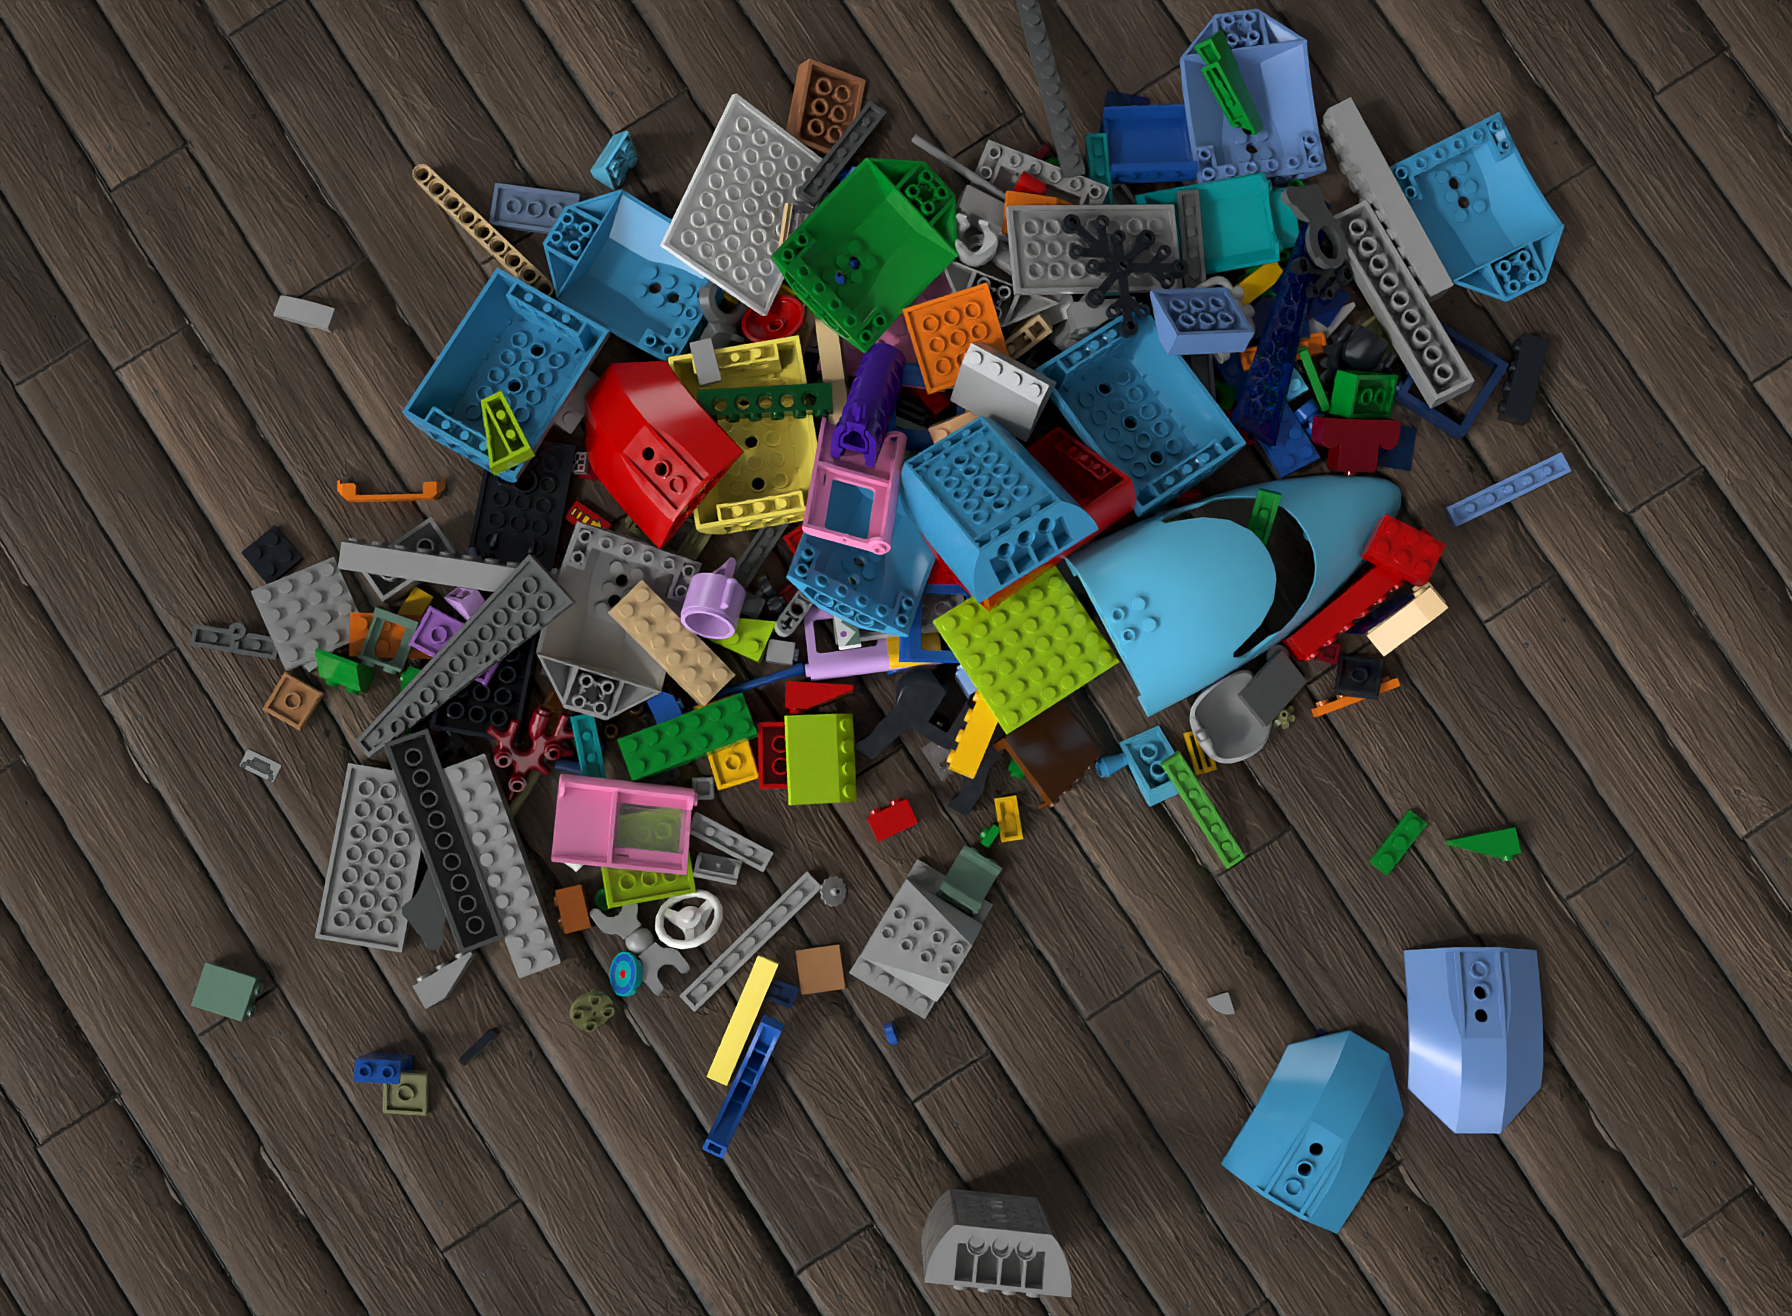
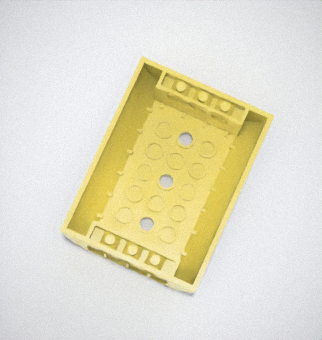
(783, 447)

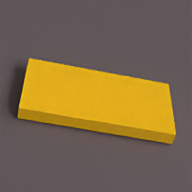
(733, 764)

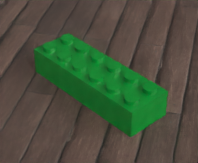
(688, 737)

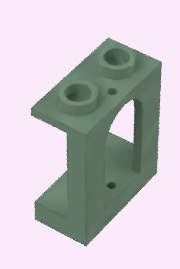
(368, 650)

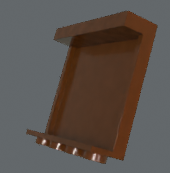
(1051, 752)

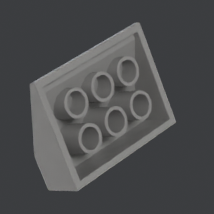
(1001, 389)

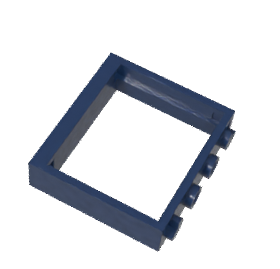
(1438, 419)

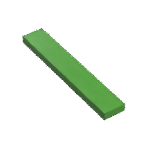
(1202, 809)

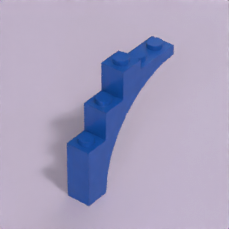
(743, 1086)

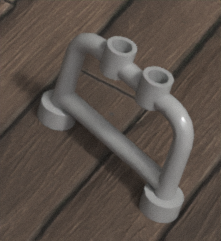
(1237, 293)

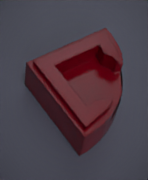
(1330, 653)

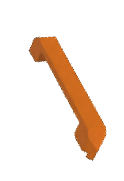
(431, 492)

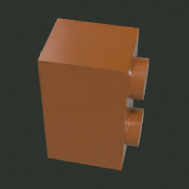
(573, 908)

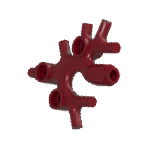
(542, 744)

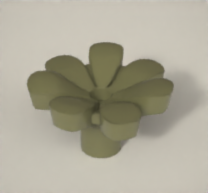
(1284, 720)

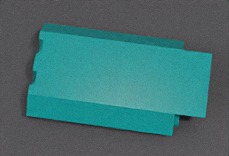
(1239, 219)

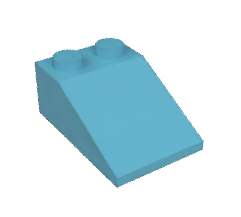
(1144, 755)

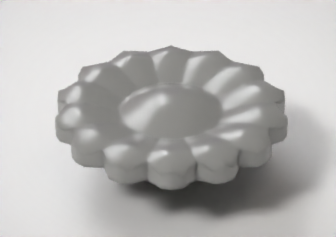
(833, 891)

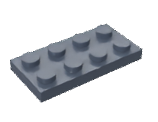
(528, 207)

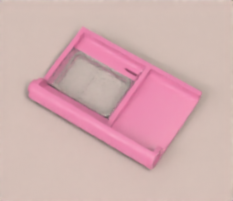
(626, 818)

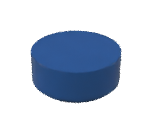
(891, 1033)

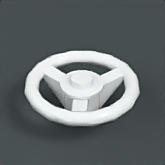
(690, 920)

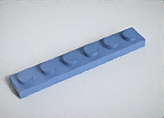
(1507, 489)

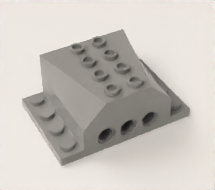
(918, 943)

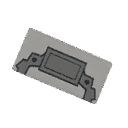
(260, 765)

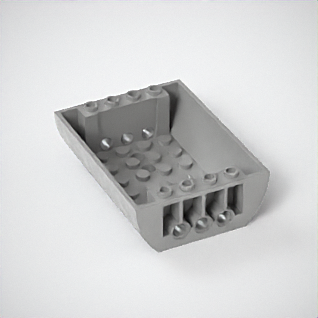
(994, 1245)

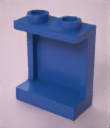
(382, 1067)

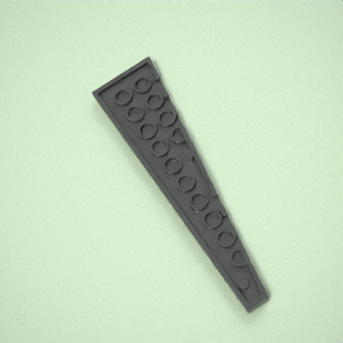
(506, 620)

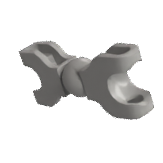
(641, 942)

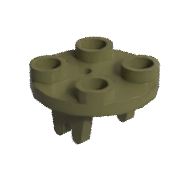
(599, 1012)

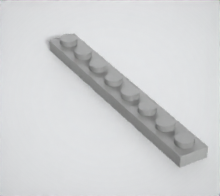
(750, 941)

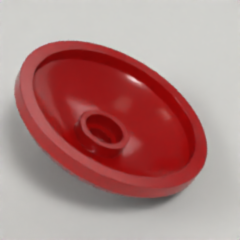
(782, 321)

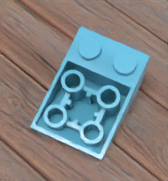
(615, 160)

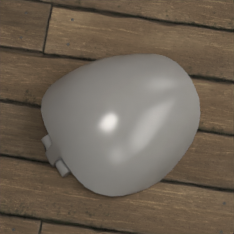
(1224, 723)

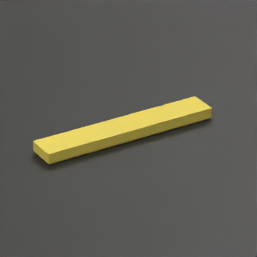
(742, 1019)

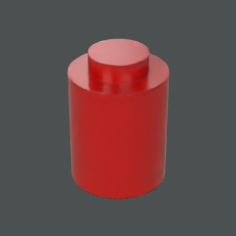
(1030, 184)

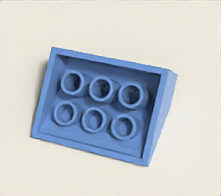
(1200, 321)

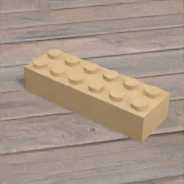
(671, 643)

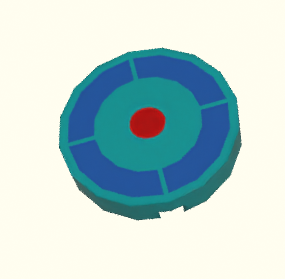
(625, 974)

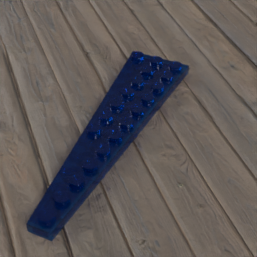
(1270, 374)

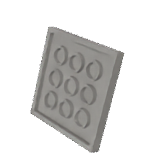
(307, 612)

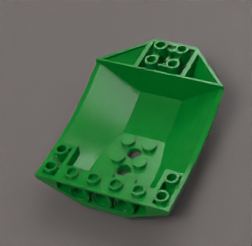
(898, 227)

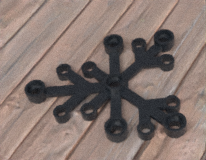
(1100, 249)

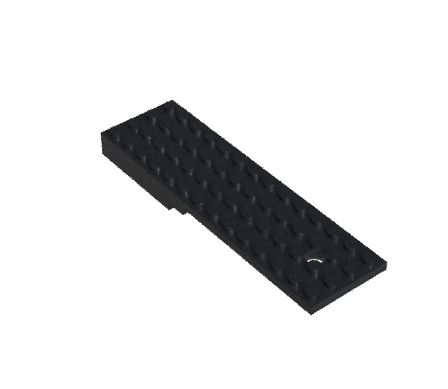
(509, 528)

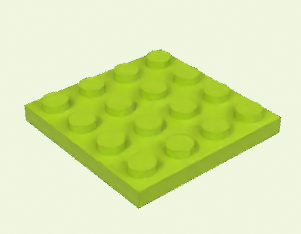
(638, 886)

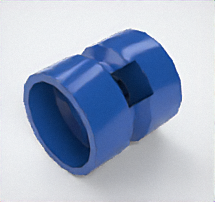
(1305, 415)

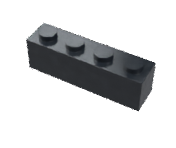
(1522, 380)

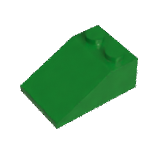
(1363, 394)
(344, 671)

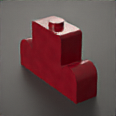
(1354, 442)

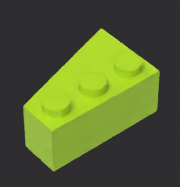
(504, 436)
(749, 638)

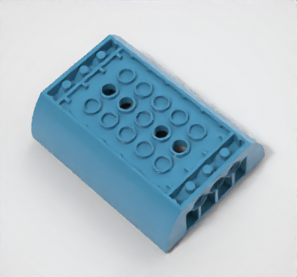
(985, 545)

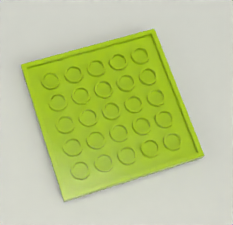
(1027, 648)

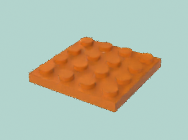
(946, 328)

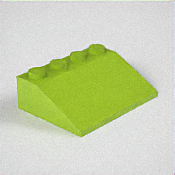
(820, 759)

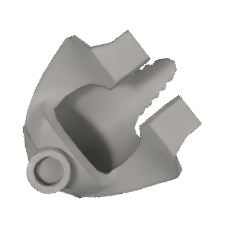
(978, 248)

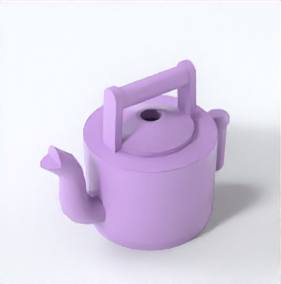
(713, 603)

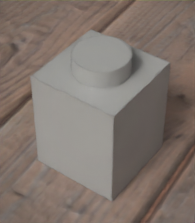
(782, 652)

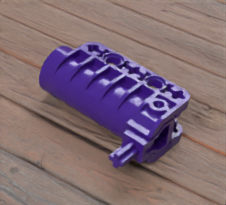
(870, 403)

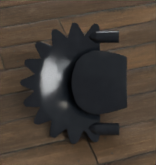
(1354, 350)

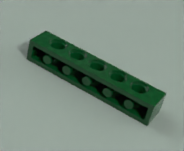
(776, 394)

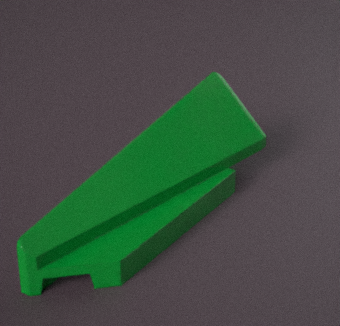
(1227, 83)

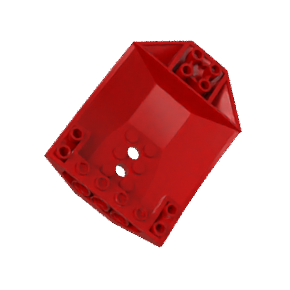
(651, 407)

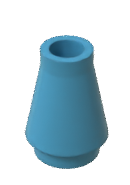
(1110, 764)

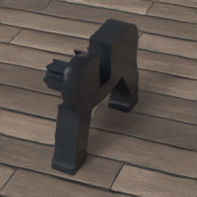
(917, 698)

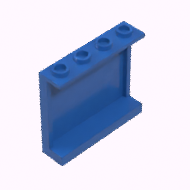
(1148, 144)

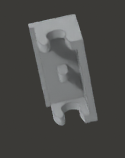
(717, 868)

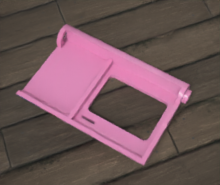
(851, 469)

